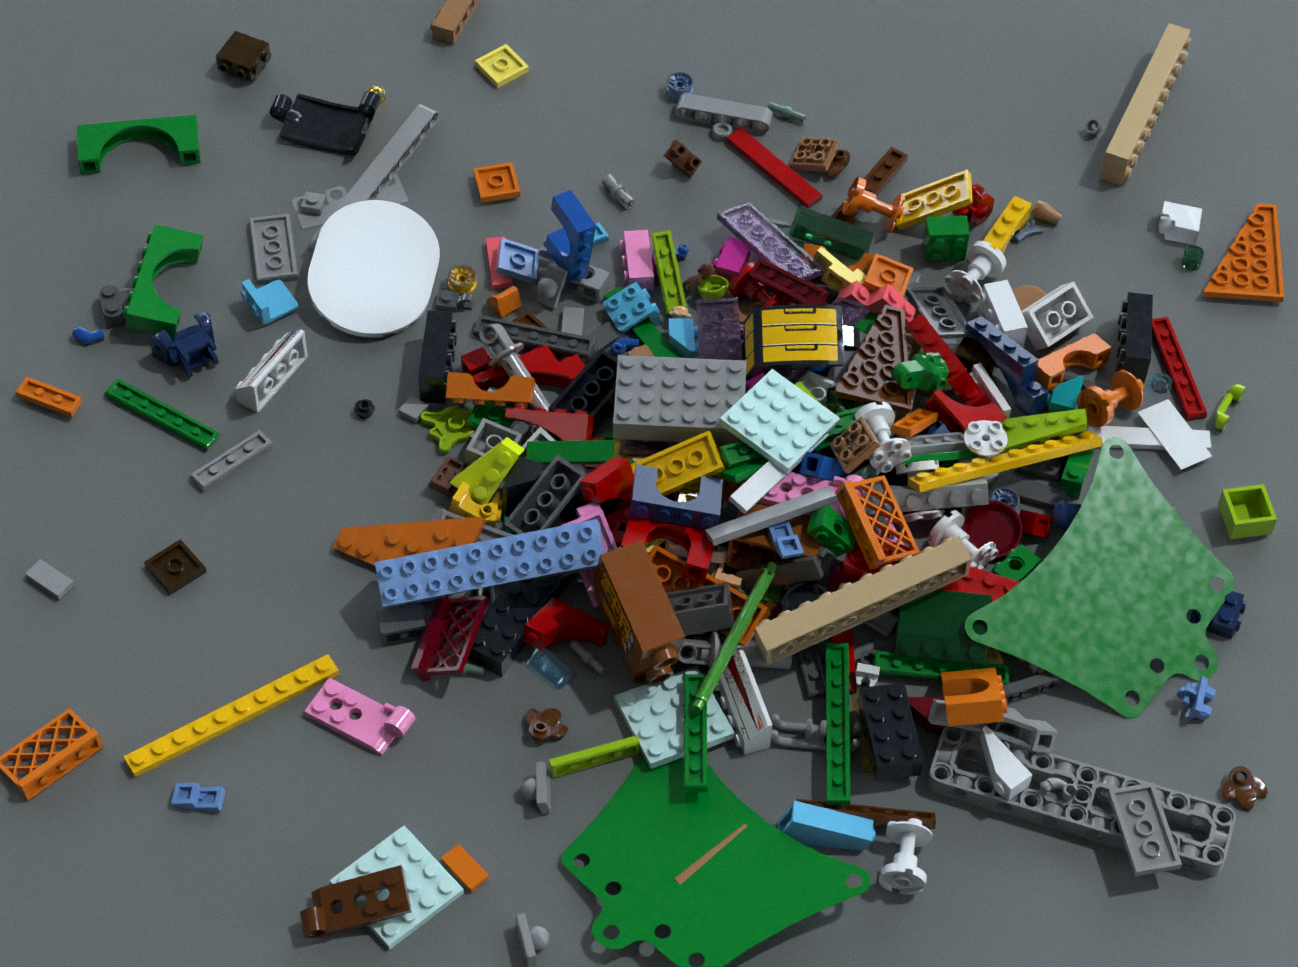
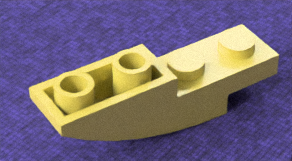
(835, 273)

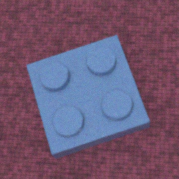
(517, 261)

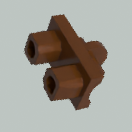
(682, 158)

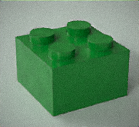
(945, 238)

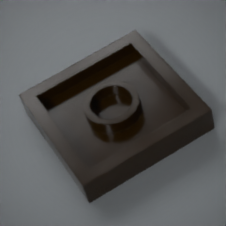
(175, 567)

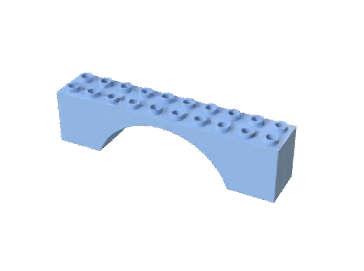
(490, 563)

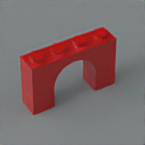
(693, 540)

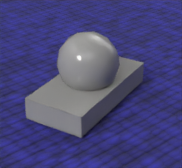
(551, 285)
(539, 788)
(530, 939)

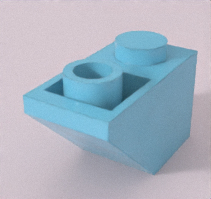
(682, 335)

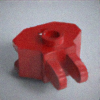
(976, 211)

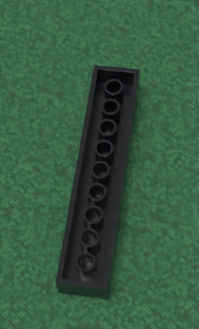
(504, 622)

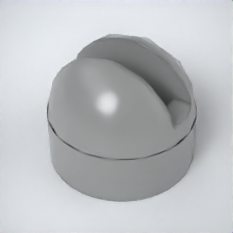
(1088, 126)

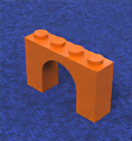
(973, 696)

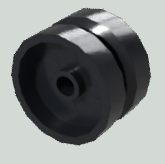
(801, 593)

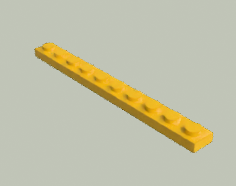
(1002, 462)
(230, 716)

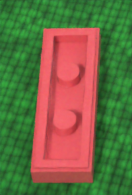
(498, 280)

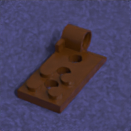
(322, 922)

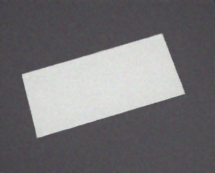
(1174, 434)

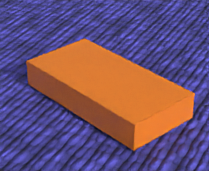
(465, 868)

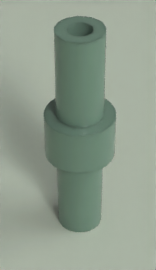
(787, 112)
(470, 668)

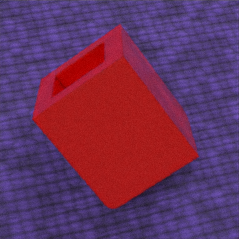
(476, 360)
(1035, 523)

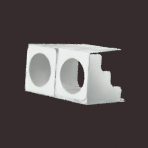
(1180, 222)

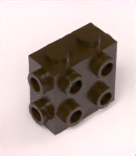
(243, 56)

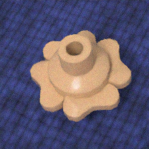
(679, 312)

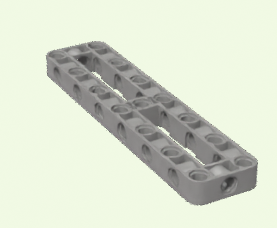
(1057, 814)

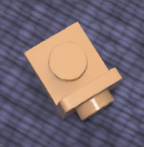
(733, 580)

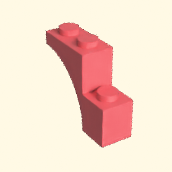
(878, 299)

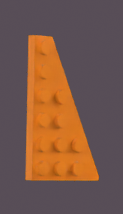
(1253, 261)
(404, 539)

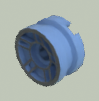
(678, 84)
(1006, 495)

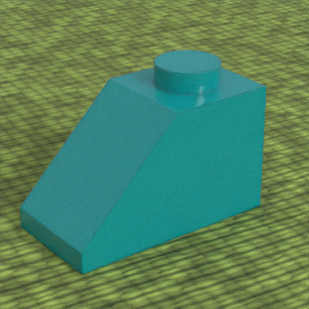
(1065, 395)

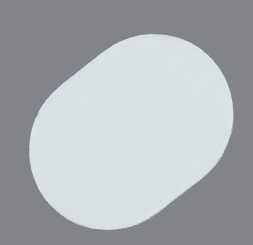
(373, 268)

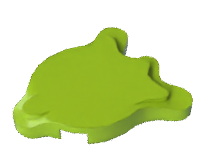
(449, 426)

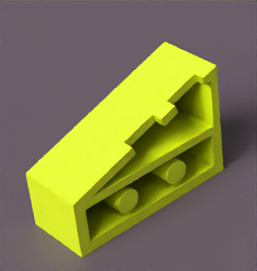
(489, 470)

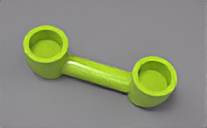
(1235, 393)

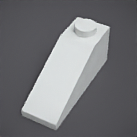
(1006, 771)

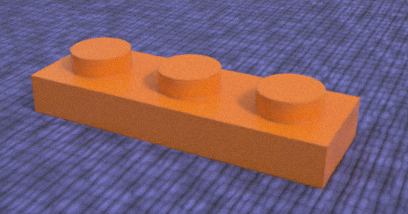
(49, 397)
(914, 423)

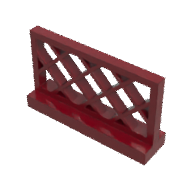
(784, 282)
(437, 634)

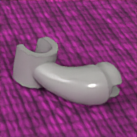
(1052, 784)

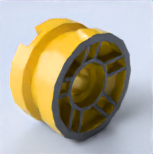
(462, 279)

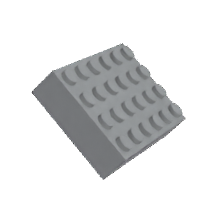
(675, 397)

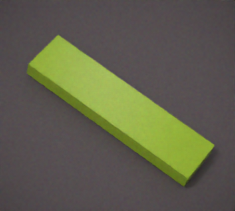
(667, 270)
(594, 756)

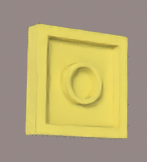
(501, 65)

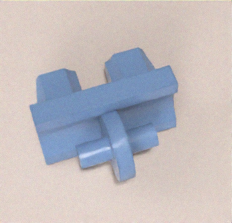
(1193, 696)

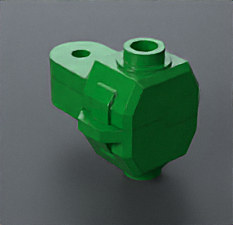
(924, 371)

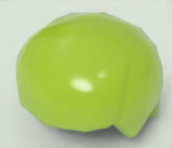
(713, 287)

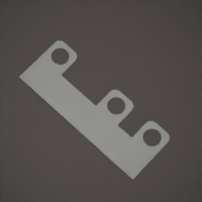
(393, 193)

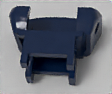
(189, 347)

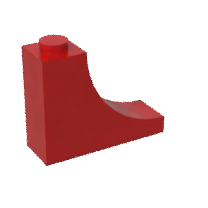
(958, 416)
(609, 481)
(562, 622)

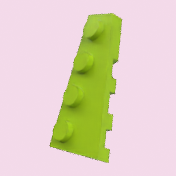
(1042, 427)

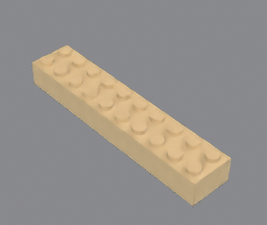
(1145, 105)
(862, 600)

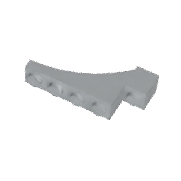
(1028, 733)

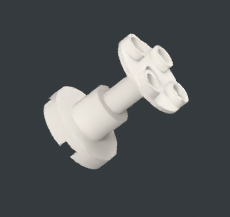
(983, 263)
(986, 440)
(891, 451)
(911, 470)
(952, 527)
(903, 872)

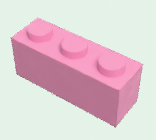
(637, 259)

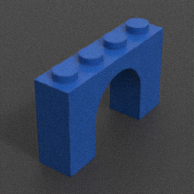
(574, 243)
(820, 466)

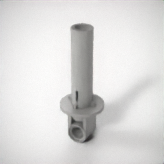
(505, 354)
(706, 652)

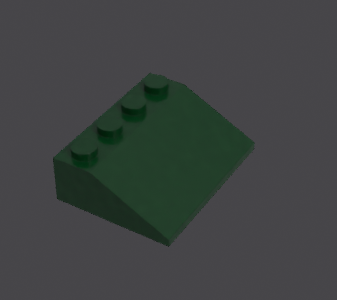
(936, 626)

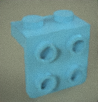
(269, 301)
(631, 307)

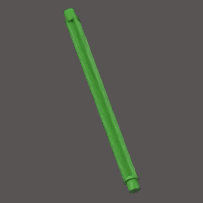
(734, 637)

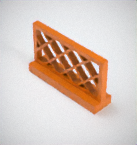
(863, 525)
(58, 762)

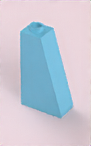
(826, 827)

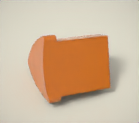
(505, 302)

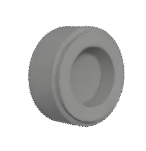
(721, 131)

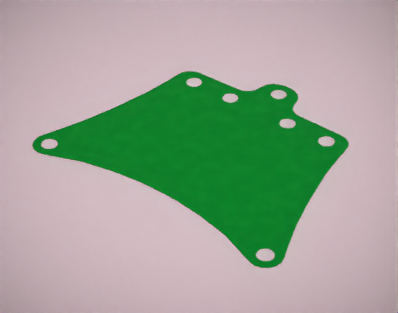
(1114, 594)
(728, 904)

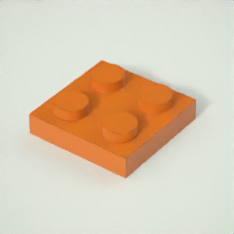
(496, 182)
(887, 271)

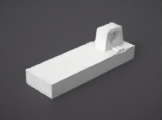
(989, 388)

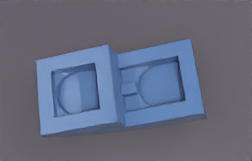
(784, 540)
(198, 798)

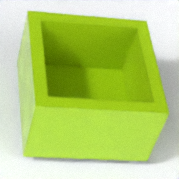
(1247, 511)

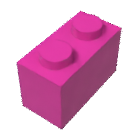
(732, 258)

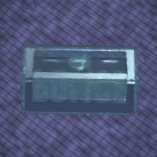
(551, 668)

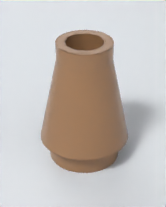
(1045, 212)

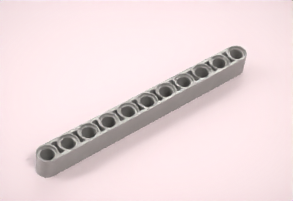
(389, 160)

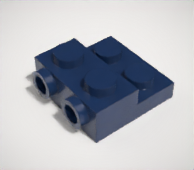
(1226, 619)

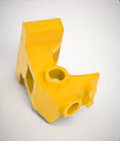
(464, 506)

